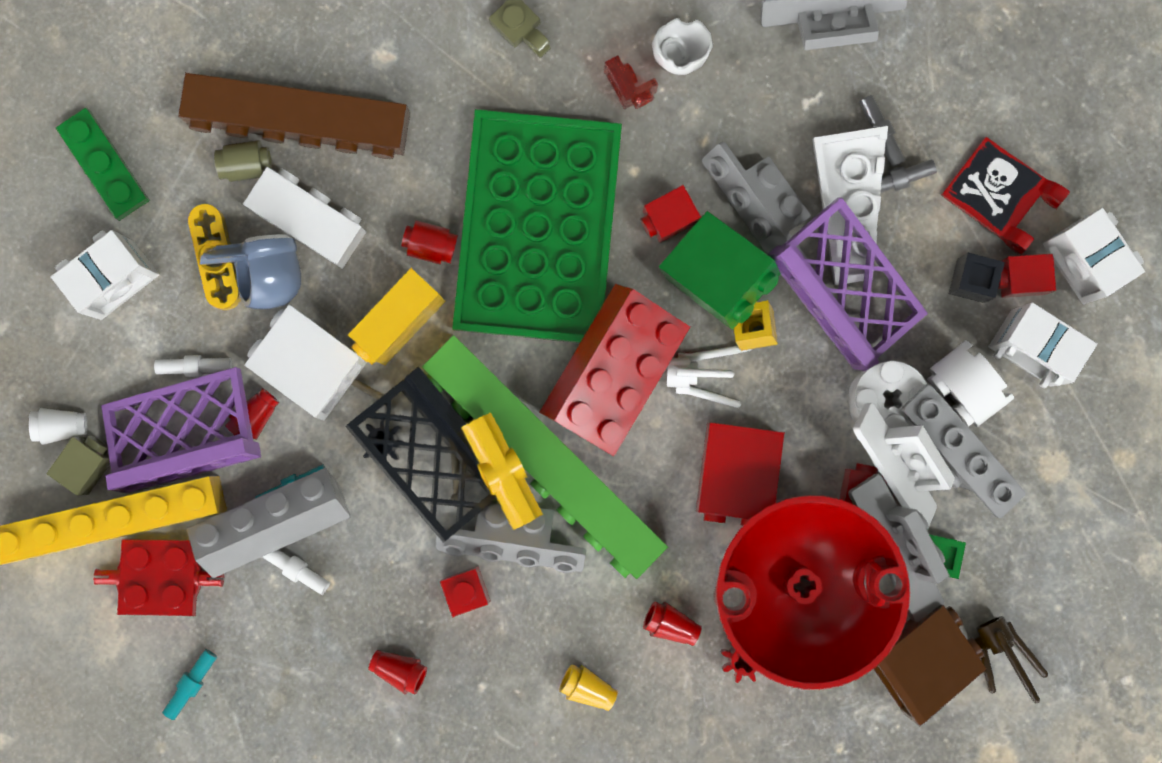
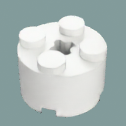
(885, 378)
(970, 385)

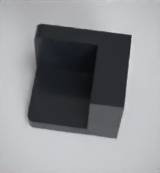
(976, 277)

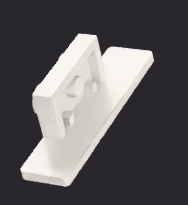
(905, 460)

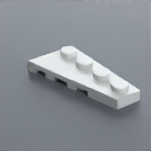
(851, 168)

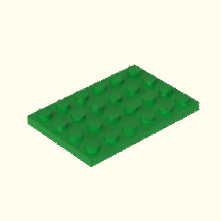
(536, 225)

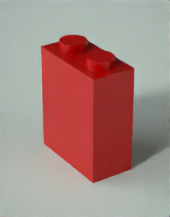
(738, 472)

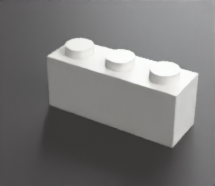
(305, 216)

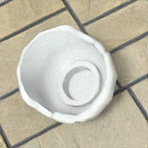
(682, 46)

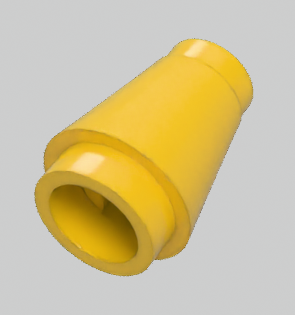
(587, 688)

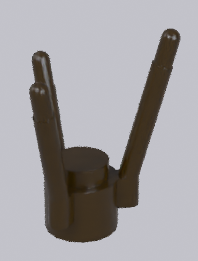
(998, 637)

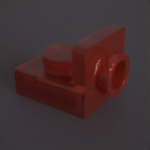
(622, 81)

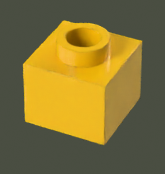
(761, 316)

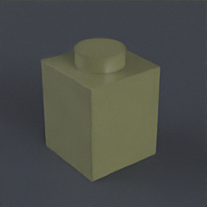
(80, 464)

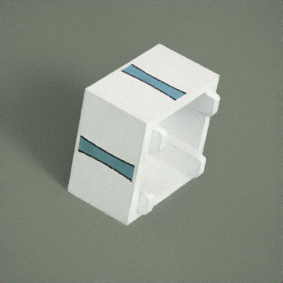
(1094, 256)
(104, 275)
(1042, 345)

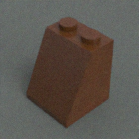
(930, 664)

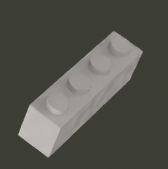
(268, 523)

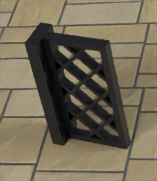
(447, 425)

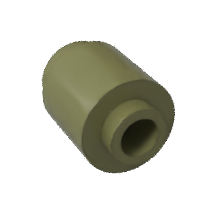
(242, 161)

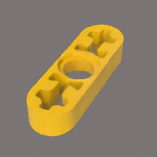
(198, 233)

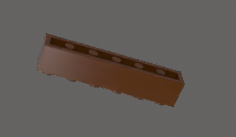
(295, 115)

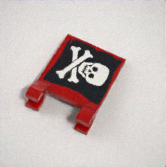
(1000, 191)

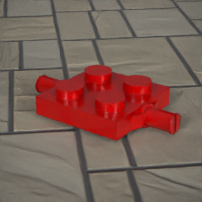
(157, 578)

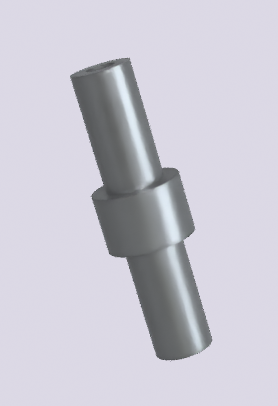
(877, 120)
(900, 177)

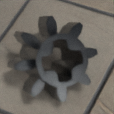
(377, 433)

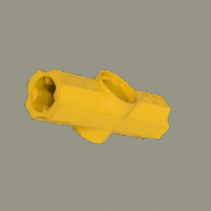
(502, 471)

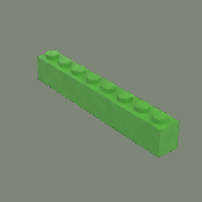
(547, 460)

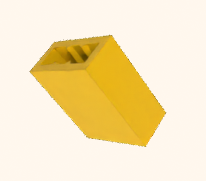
(395, 319)

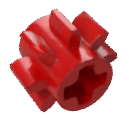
(733, 657)

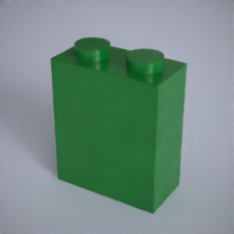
(720, 270)

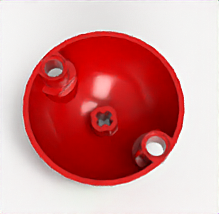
(837, 624)

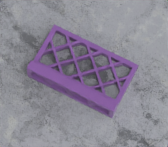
(822, 303)
(177, 463)

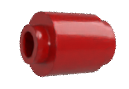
(429, 242)

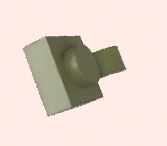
(518, 24)

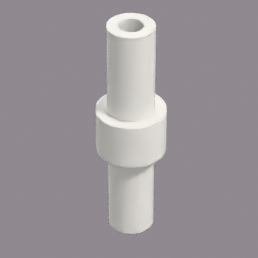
(192, 365)
(296, 570)

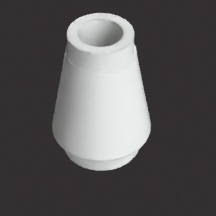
(56, 425)

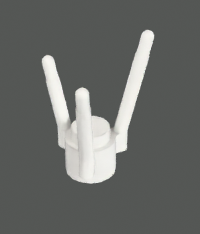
(684, 372)

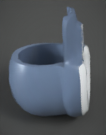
(264, 267)

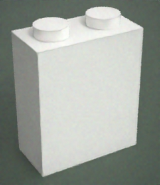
(304, 362)

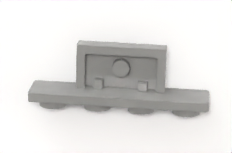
(829, 21)
(758, 196)
(963, 452)
(910, 533)
(526, 545)

